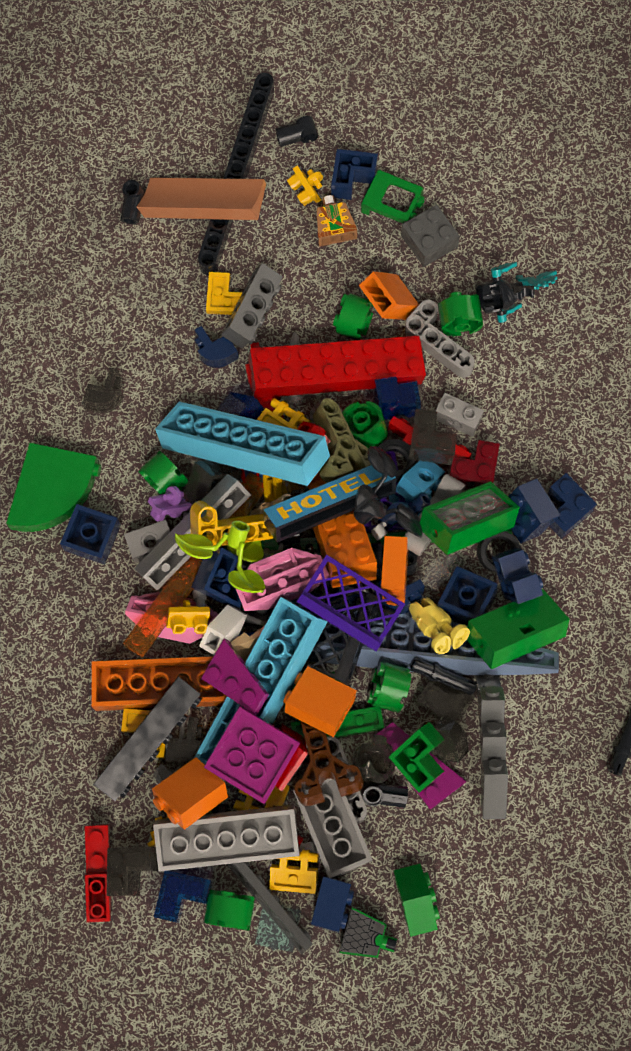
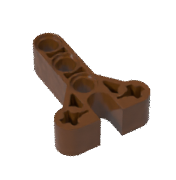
(315, 775)

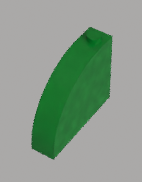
(51, 487)

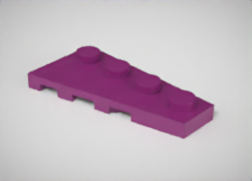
(442, 786)

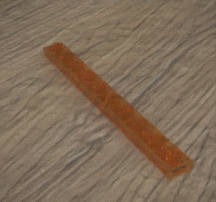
(180, 584)

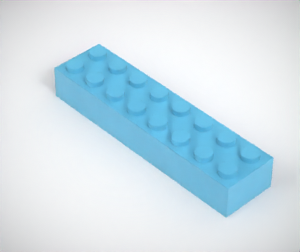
(243, 443)
(274, 662)

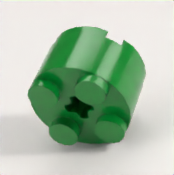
(460, 314)
(354, 316)
(366, 423)
(162, 473)
(389, 686)
(229, 910)

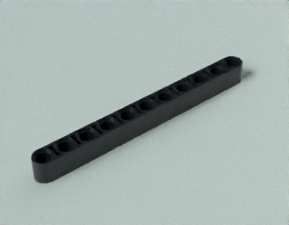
(238, 164)

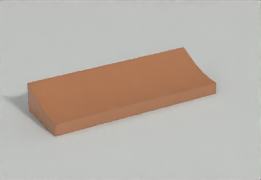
(203, 198)

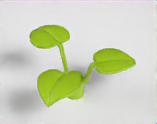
(201, 548)

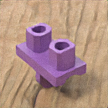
(169, 504)

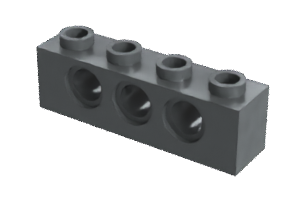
(262, 279)

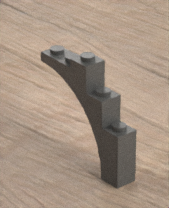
(493, 747)

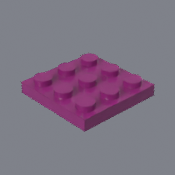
(252, 754)

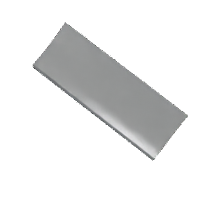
(227, 838)

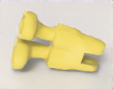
(433, 620)

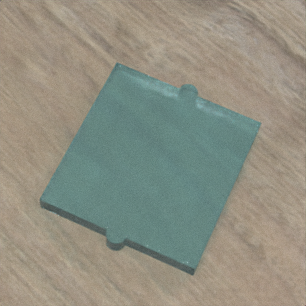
(271, 935)

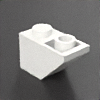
(224, 626)

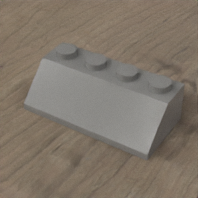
(335, 832)

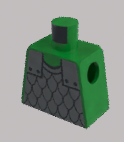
(365, 936)

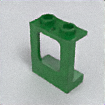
(377, 190)

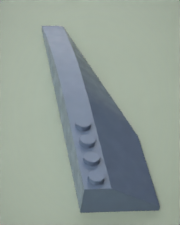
(407, 641)

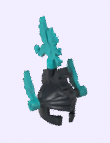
(501, 295)

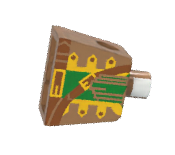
(334, 222)

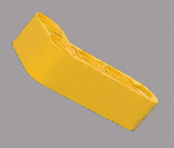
(216, 527)

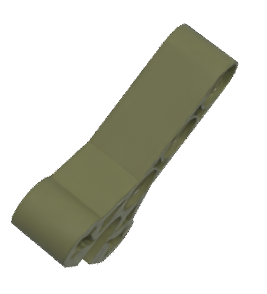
(344, 450)

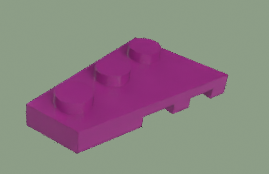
(234, 679)

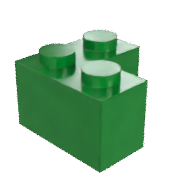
(414, 758)
(417, 899)

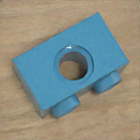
(420, 479)

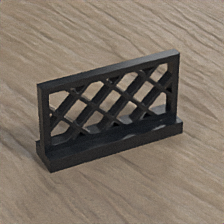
(353, 647)

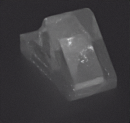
(441, 570)

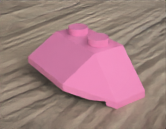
(284, 576)
(139, 605)

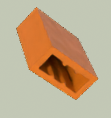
(389, 295)
(395, 567)
(319, 701)
(189, 793)

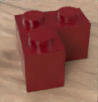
(477, 471)

